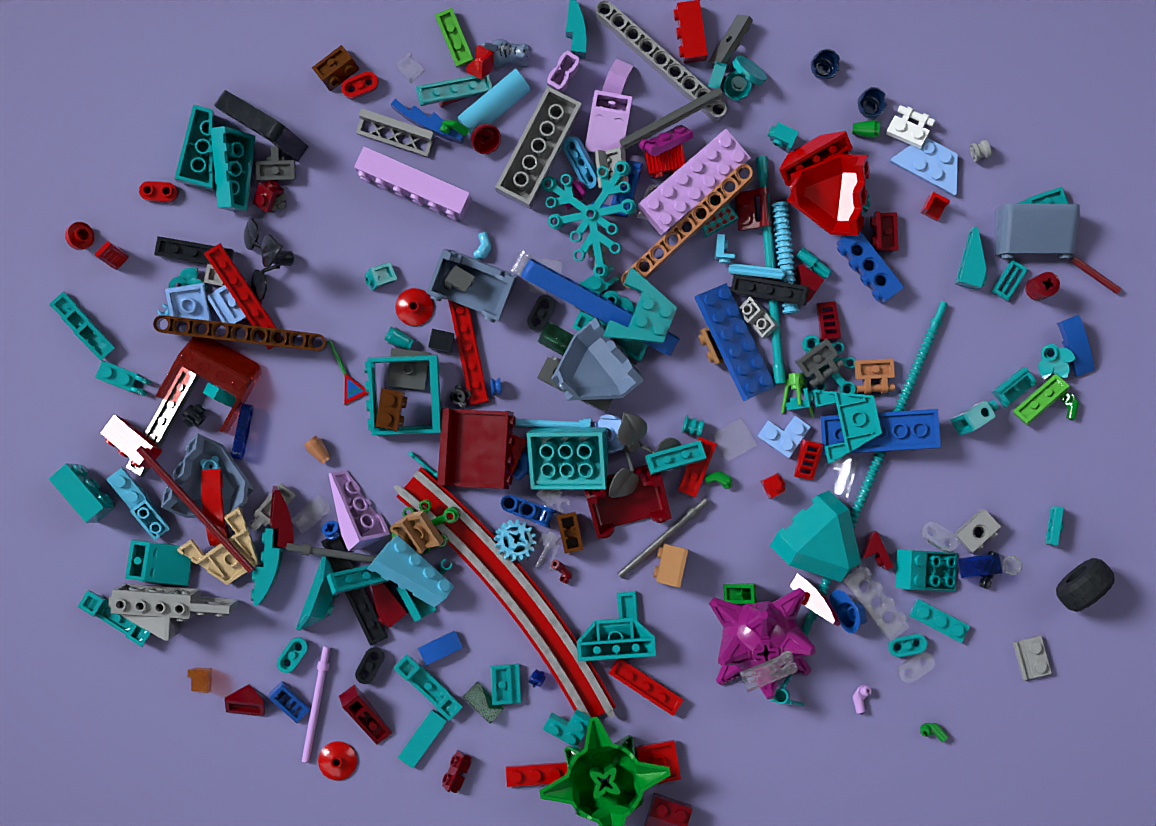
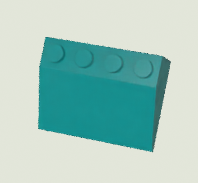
(568, 457)

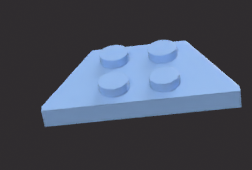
(931, 164)

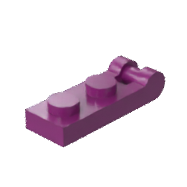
(666, 140)

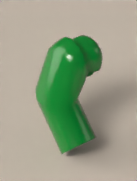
(454, 125)
(1072, 405)
(720, 477)
(933, 729)

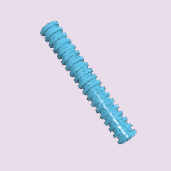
(784, 248)

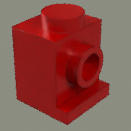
(773, 485)

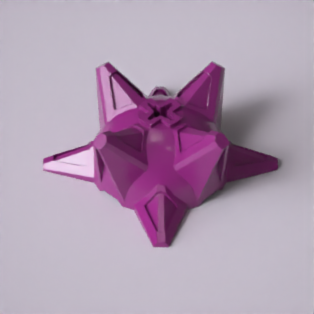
(759, 634)

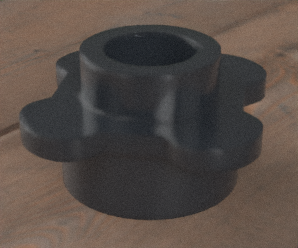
(455, 396)

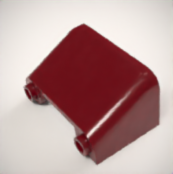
(644, 502)

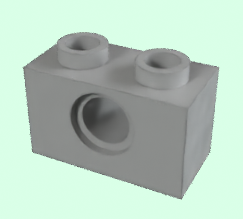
(966, 533)

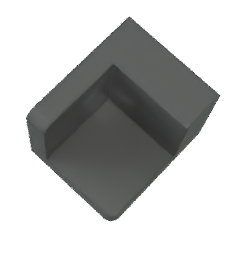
(459, 279)

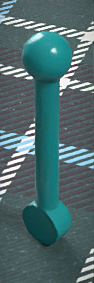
(435, 474)

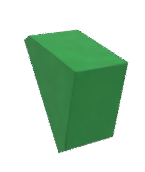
(740, 593)

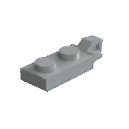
(262, 513)

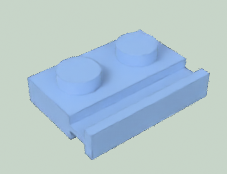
(226, 306)

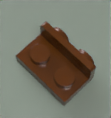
(335, 68)
(390, 409)

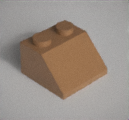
(670, 565)

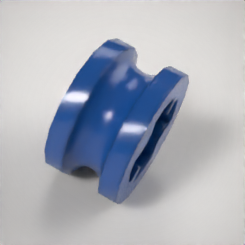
(496, 386)
(329, 526)

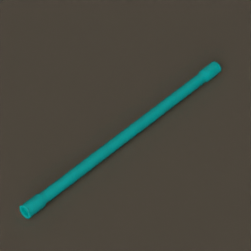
(778, 368)

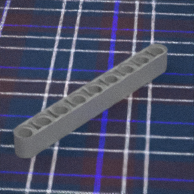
(657, 52)

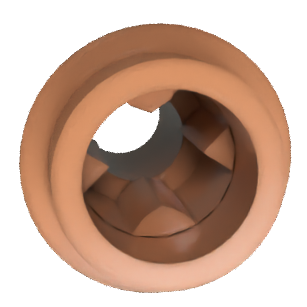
(317, 449)

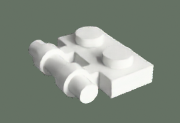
(907, 131)

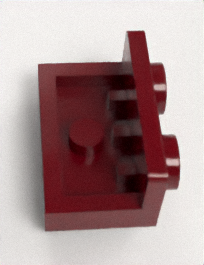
(885, 231)

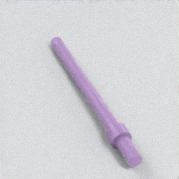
(323, 666)

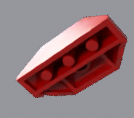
(813, 152)

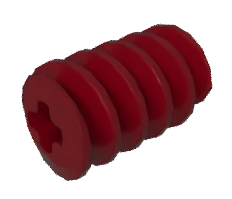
(1042, 286)

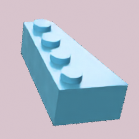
(411, 572)

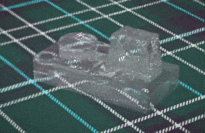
(847, 468)
(311, 514)

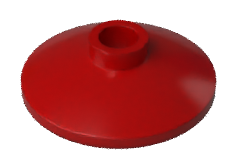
(421, 313)
(340, 751)

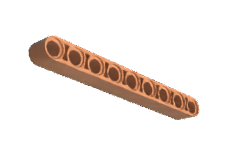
(691, 217)

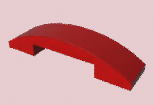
(213, 502)

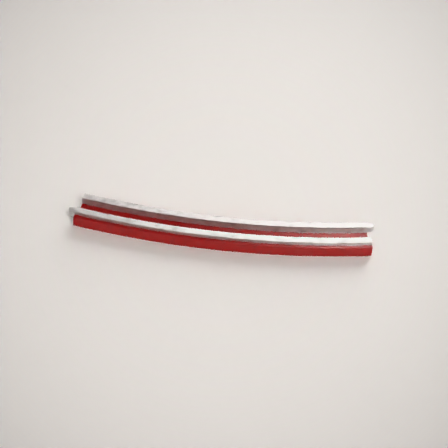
(516, 593)

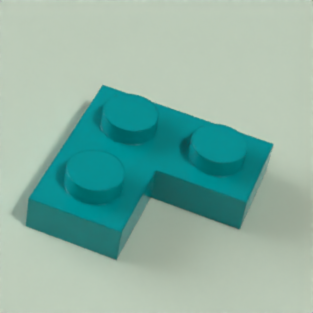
(568, 731)

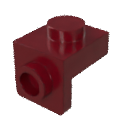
(266, 195)

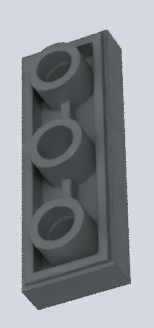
(731, 40)

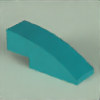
(576, 29)

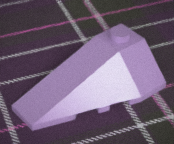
(357, 519)

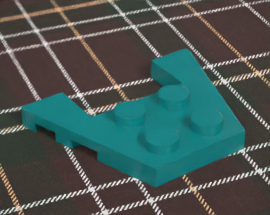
(651, 315)
(857, 419)

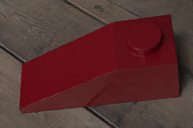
(388, 605)
(364, 714)

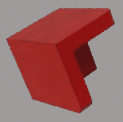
(482, 64)
(934, 206)

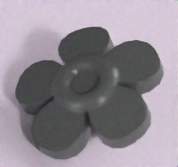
(279, 202)

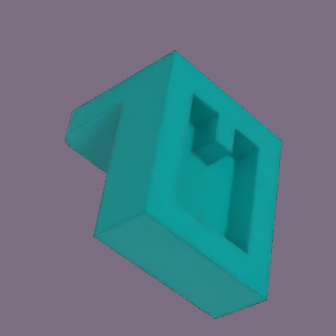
(380, 276)
(793, 404)

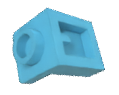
(720, 246)

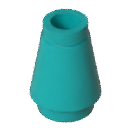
(398, 338)

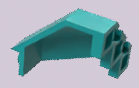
(820, 539)

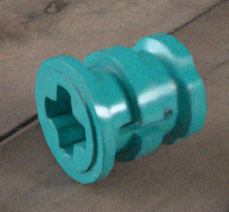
(692, 426)

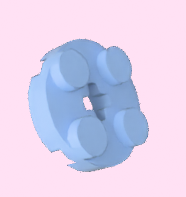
(612, 423)

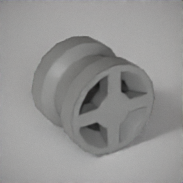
(980, 150)

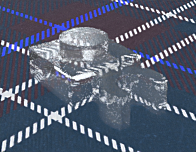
(552, 496)

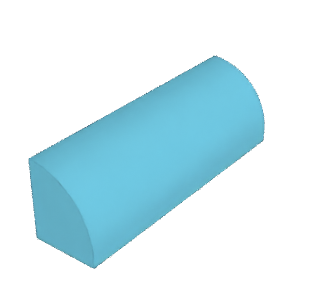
(495, 101)

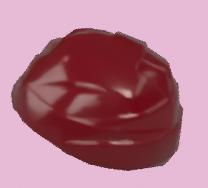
(485, 138)

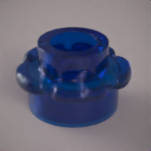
(537, 678)

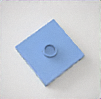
(188, 302)

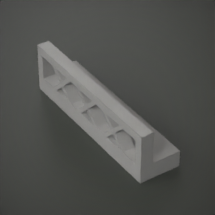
(398, 126)

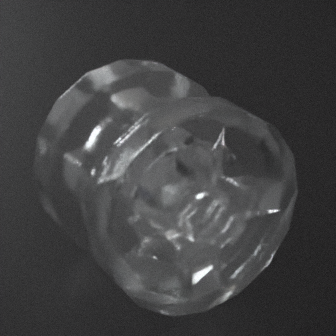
(1006, 563)

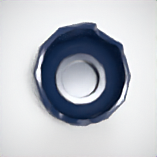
(825, 64)
(872, 102)

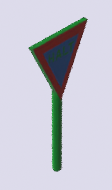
(352, 389)

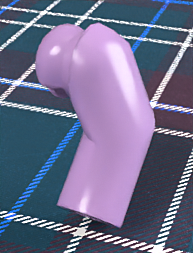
(859, 696)

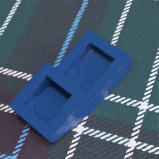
(440, 648)

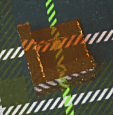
(200, 679)

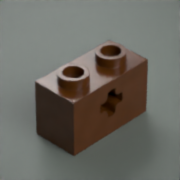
(570, 532)

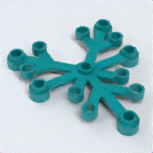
(595, 237)

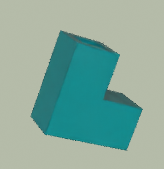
(717, 75)
(219, 395)

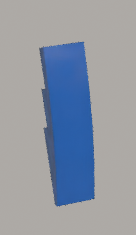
(430, 123)

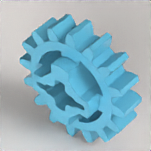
(521, 543)

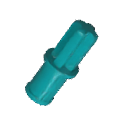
(813, 262)

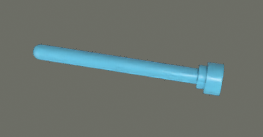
(586, 422)

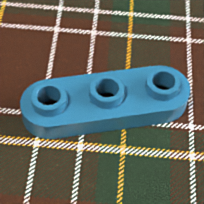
(575, 157)

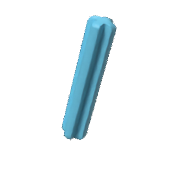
(757, 271)

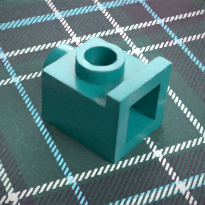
(782, 136)

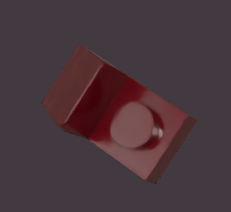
(875, 545)

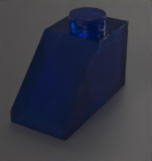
(980, 566)

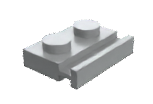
(1032, 657)

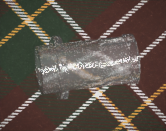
(520, 262)

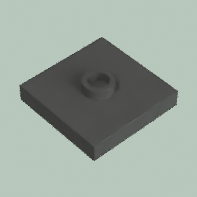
(408, 374)

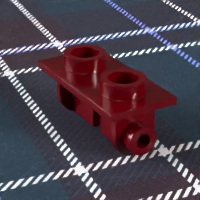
(459, 763)

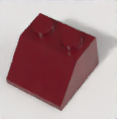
(668, 812)

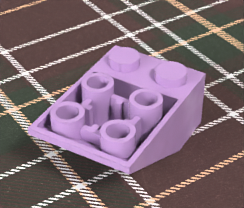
(607, 121)

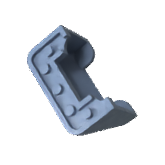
(1036, 229)
(490, 286)

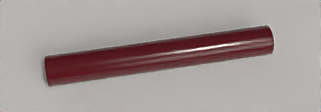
(1094, 274)

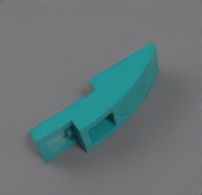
(266, 575)

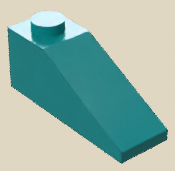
(972, 266)

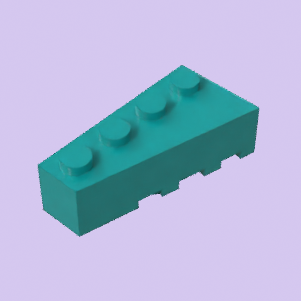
(196, 156)
(232, 167)

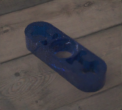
(242, 431)

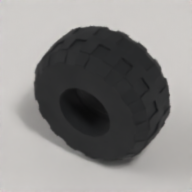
(1085, 584)

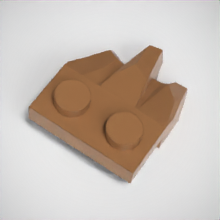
(417, 531)

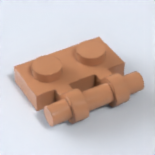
(874, 369)

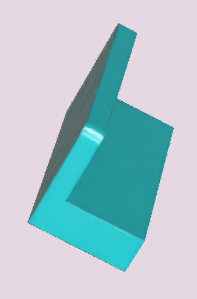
(416, 607)

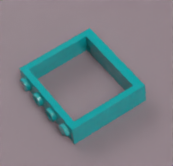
(372, 403)

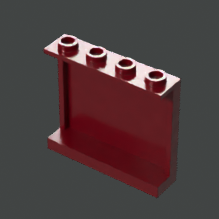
(476, 448)

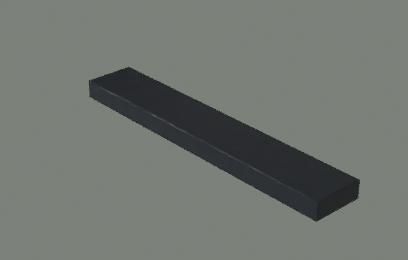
(358, 598)

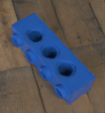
(880, 269)

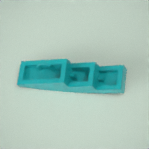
(82, 326)

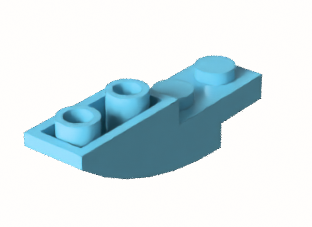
(139, 503)

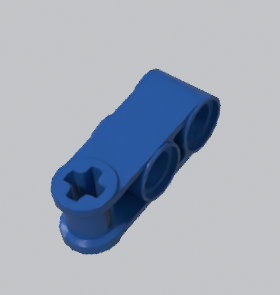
(537, 514)

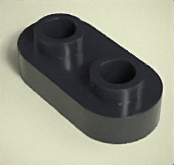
(541, 313)
(370, 665)

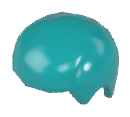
(736, 86)

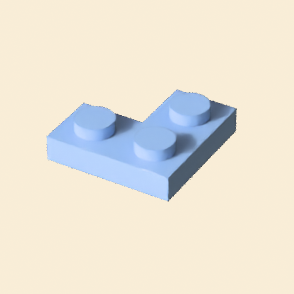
(786, 440)

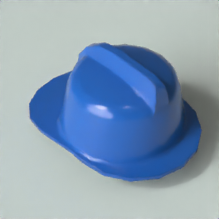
(849, 612)

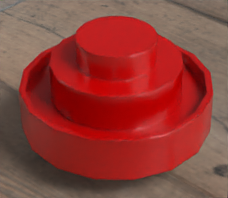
(79, 236)

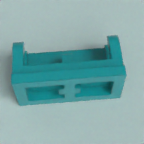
(1014, 386)

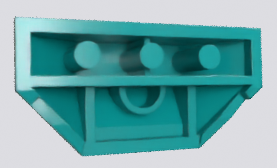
(320, 597)
(615, 640)

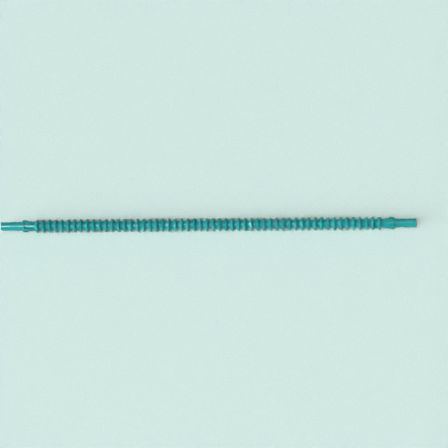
(876, 463)

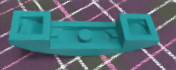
(99, 607)
(428, 686)

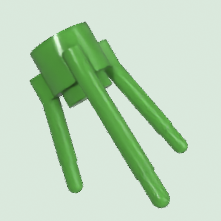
(797, 382)

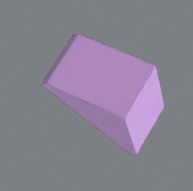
(617, 77)

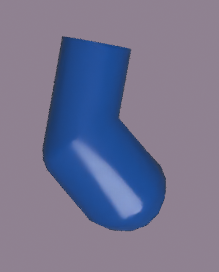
(524, 466)

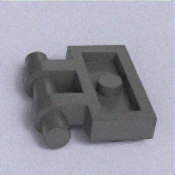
(817, 358)

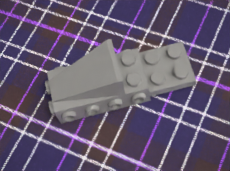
(162, 607)

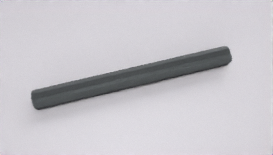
(671, 118)

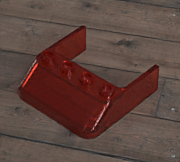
(221, 367)

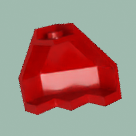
(833, 193)

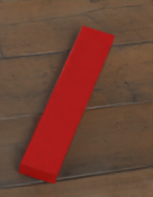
(241, 291)
(469, 353)

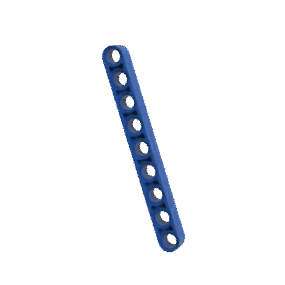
(586, 300)

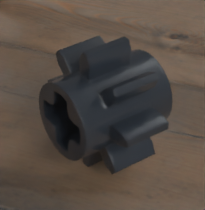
(194, 415)

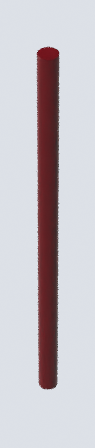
(195, 509)

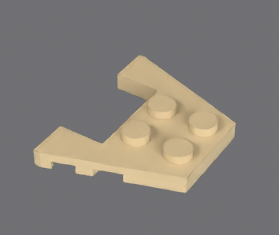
(219, 560)

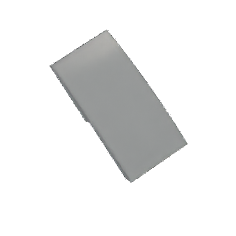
(758, 317)

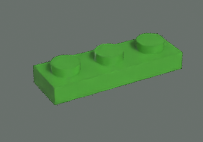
(454, 37)
(1041, 399)

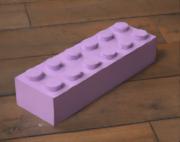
(692, 182)
(413, 183)

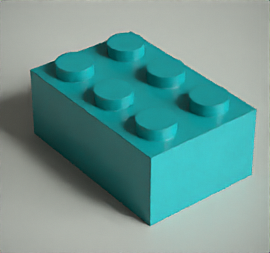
(82, 492)

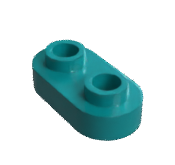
(906, 645)
(292, 654)

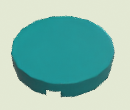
(752, 71)

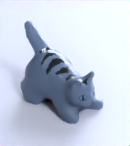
(508, 53)

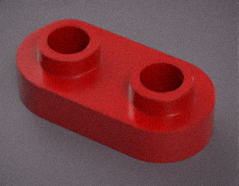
(359, 83)
(157, 191)

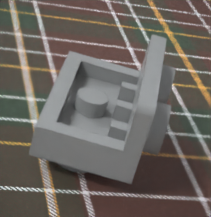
(609, 159)

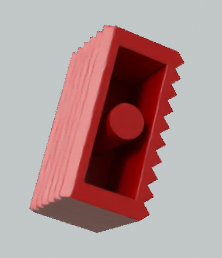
(665, 162)

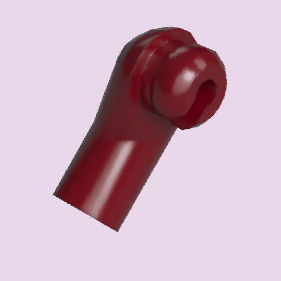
(560, 567)

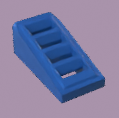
(284, 707)

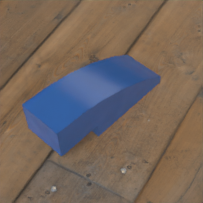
(1077, 341)

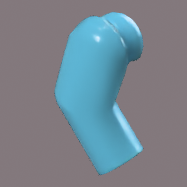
(485, 247)

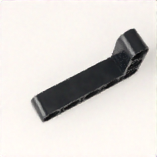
(262, 124)

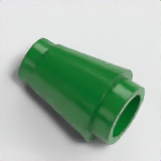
(866, 129)

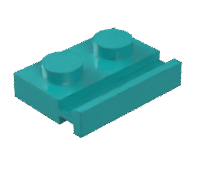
(505, 684)

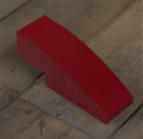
(281, 519)

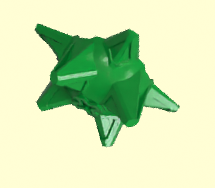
(600, 758)

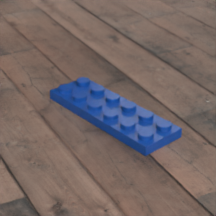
(734, 341)
(899, 432)

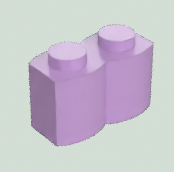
(565, 70)

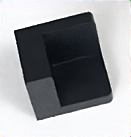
(441, 341)

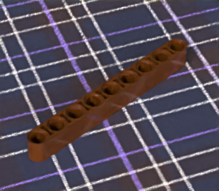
(231, 333)

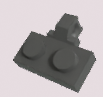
(275, 168)

